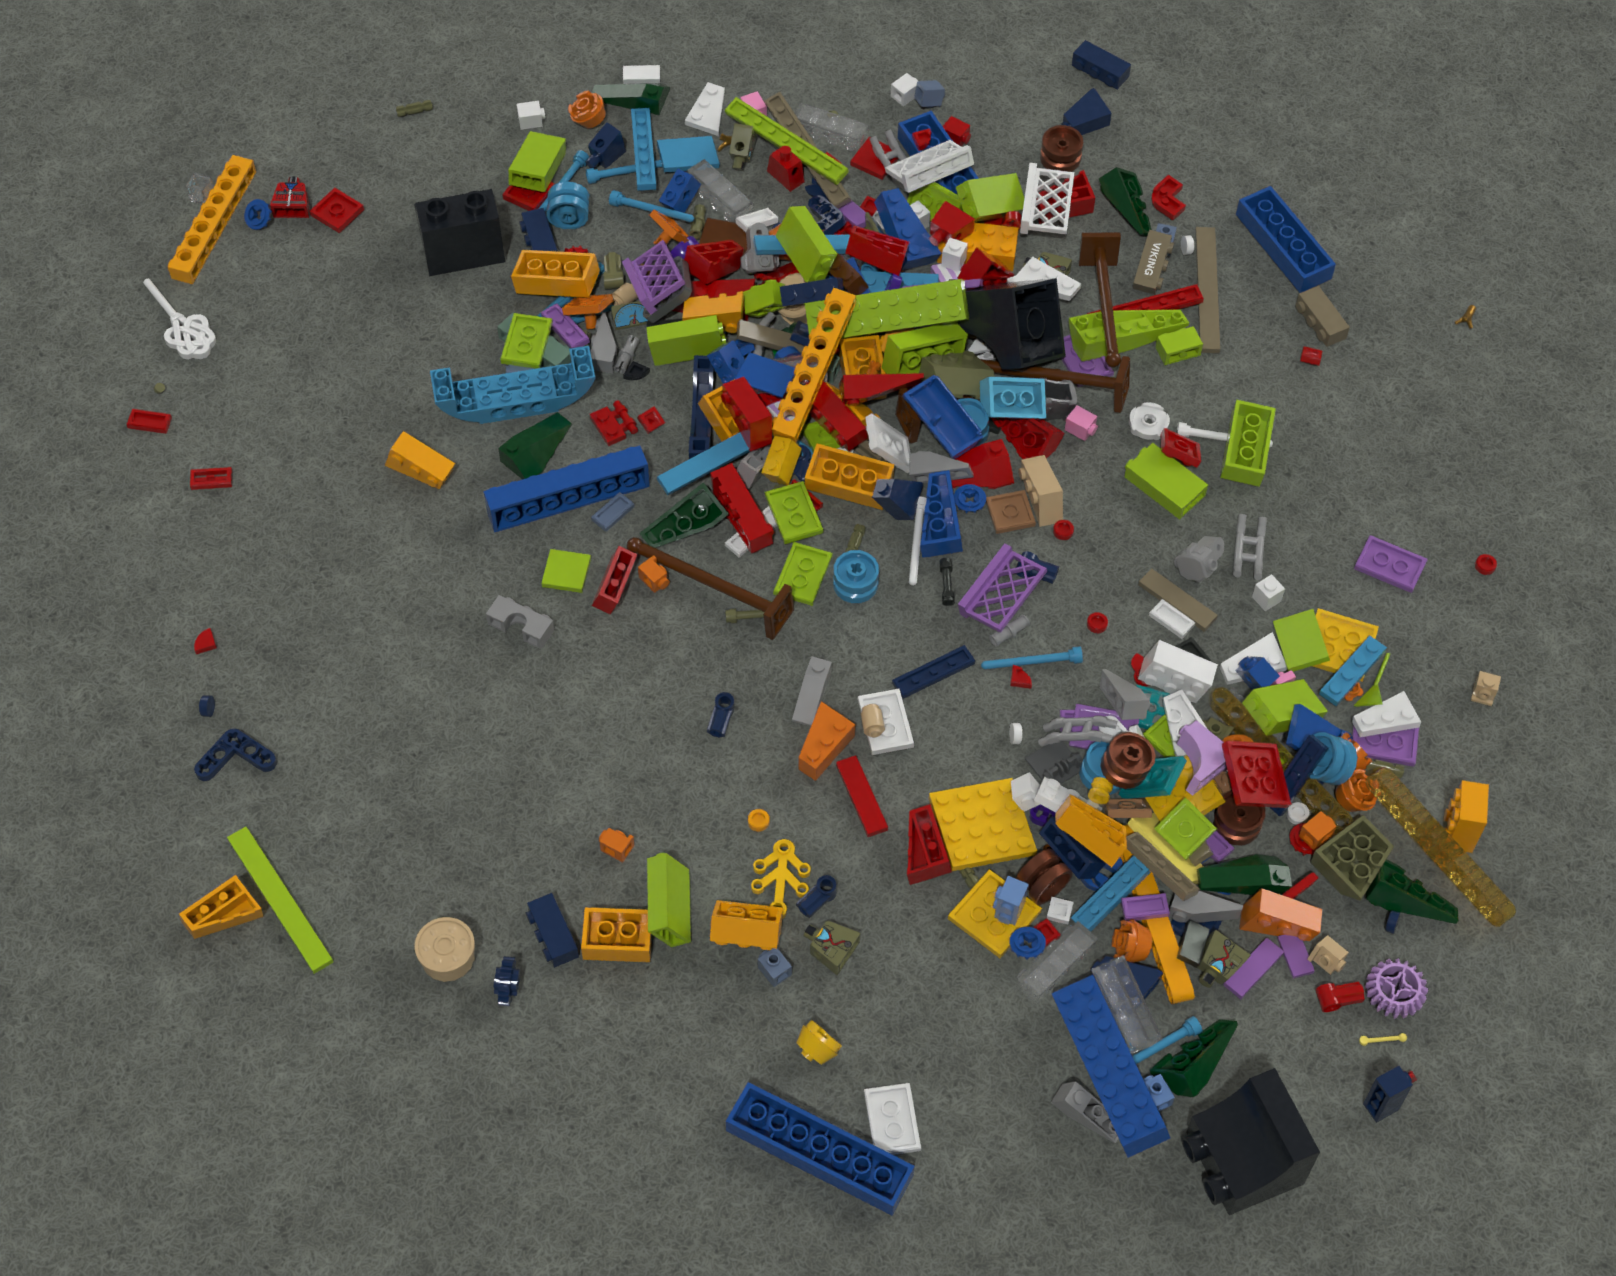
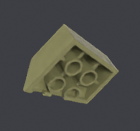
(958, 372)
(1353, 858)

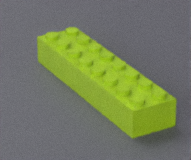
(900, 309)

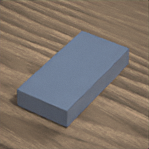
(612, 511)

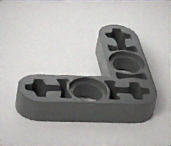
(676, 297)

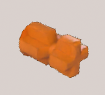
(873, 367)

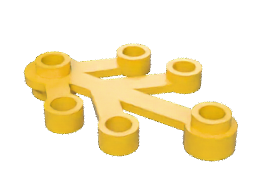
(781, 873)

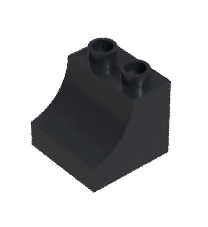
(460, 232)
(1017, 321)
(1251, 1144)

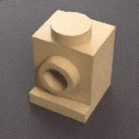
(1485, 688)
(1329, 955)

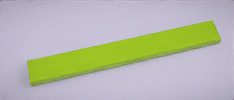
(781, 137)
(280, 900)

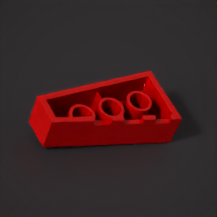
(717, 287)
(837, 418)
(742, 509)

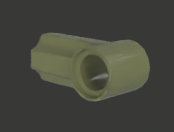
(613, 275)

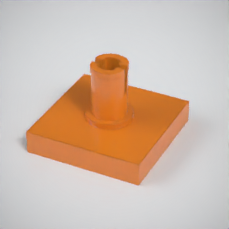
(670, 227)
(588, 307)

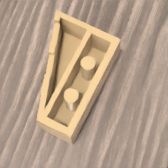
(1042, 489)

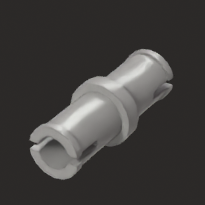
(626, 354)
(1009, 631)

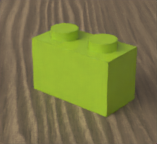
(763, 298)
(1179, 345)

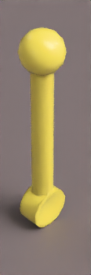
(1365, 1040)

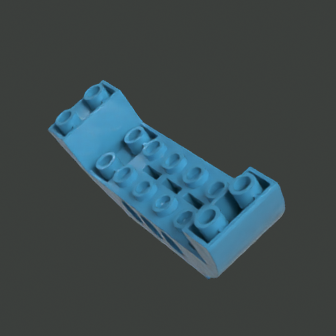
(515, 393)

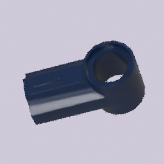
(1051, 573)
(721, 715)
(816, 897)

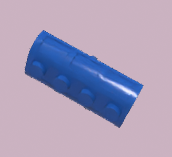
(944, 416)

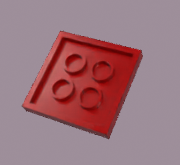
(1256, 774)

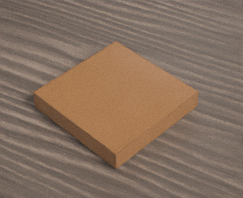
(1010, 511)
(1128, 808)

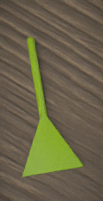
(1373, 695)

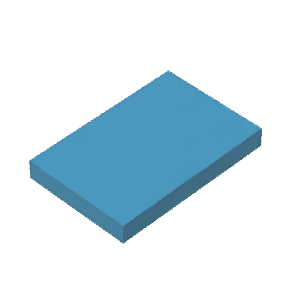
(686, 153)

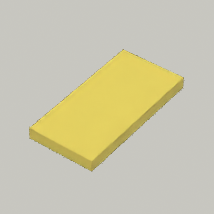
(1146, 827)

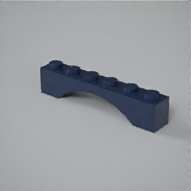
(700, 427)

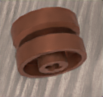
(1061, 148)
(1127, 760)
(1238, 823)
(1045, 876)

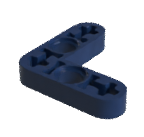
(826, 220)
(230, 749)

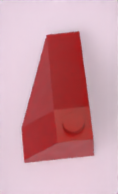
(989, 466)

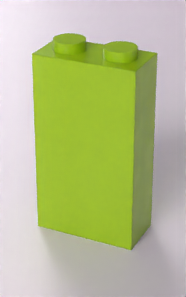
(537, 161)
(991, 196)
(806, 244)
(684, 339)
(1165, 480)
(1274, 705)
(668, 900)

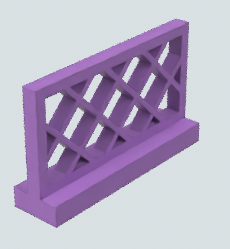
(642, 283)
(985, 584)

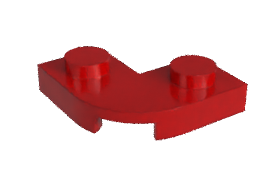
(1164, 199)

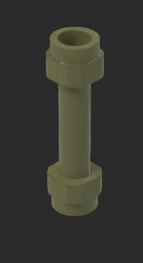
(733, 615)

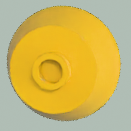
(817, 1043)

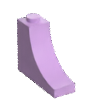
(1204, 753)

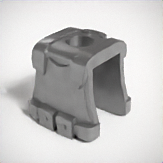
(1059, 398)

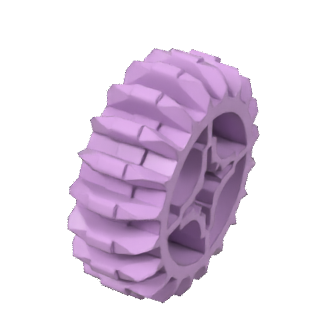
(1414, 992)

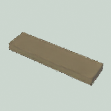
(765, 336)
(1179, 599)
(1161, 866)

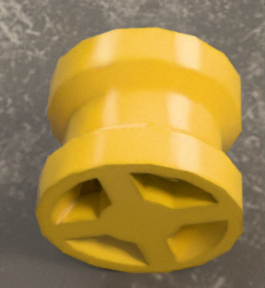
(1100, 790)

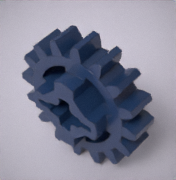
(506, 981)

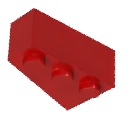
(1081, 199)
(713, 259)
(748, 413)

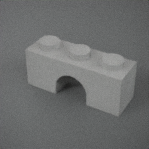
(507, 612)

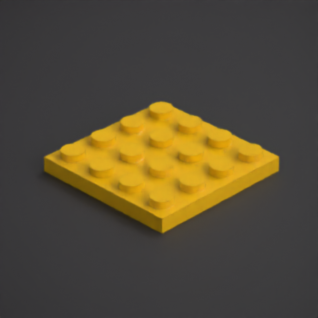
(981, 825)

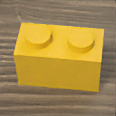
(781, 460)

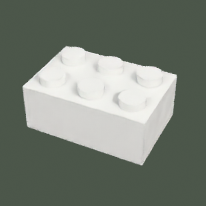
(1177, 670)

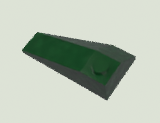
(634, 95)
(1124, 192)
(533, 447)
(689, 516)
(1246, 876)
(1399, 893)
(1194, 1065)

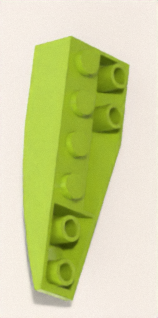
(1132, 328)

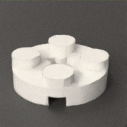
(1143, 413)

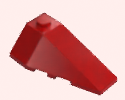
(864, 387)
(1030, 436)

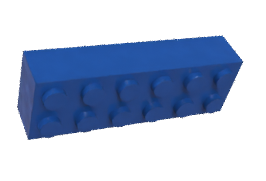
(938, 136)
(1285, 239)

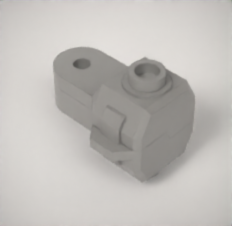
(757, 263)
(1200, 558)

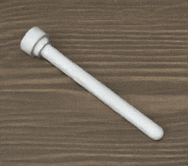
(1186, 431)
(917, 540)

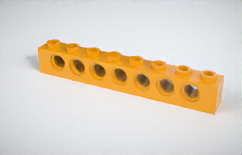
(211, 219)
(836, 300)

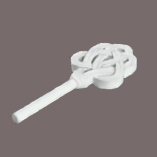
(193, 327)

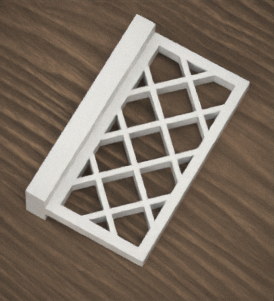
(931, 165)
(1032, 193)

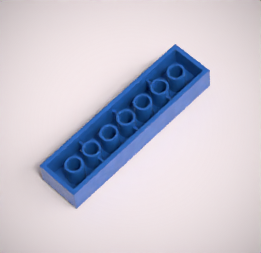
(566, 488)
(1111, 1066)
(820, 1148)

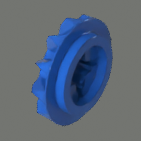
(251, 214)
(970, 491)
(1030, 935)

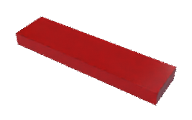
(861, 796)

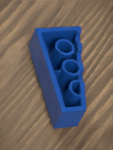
(902, 222)
(940, 524)

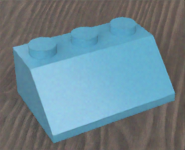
(1013, 397)

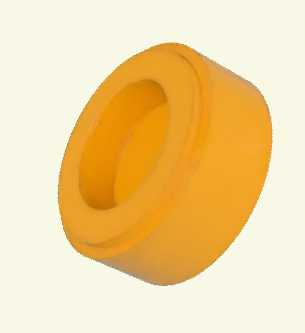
(758, 820)

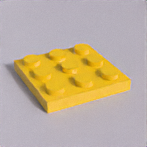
(1341, 637)
(1204, 800)
(977, 919)

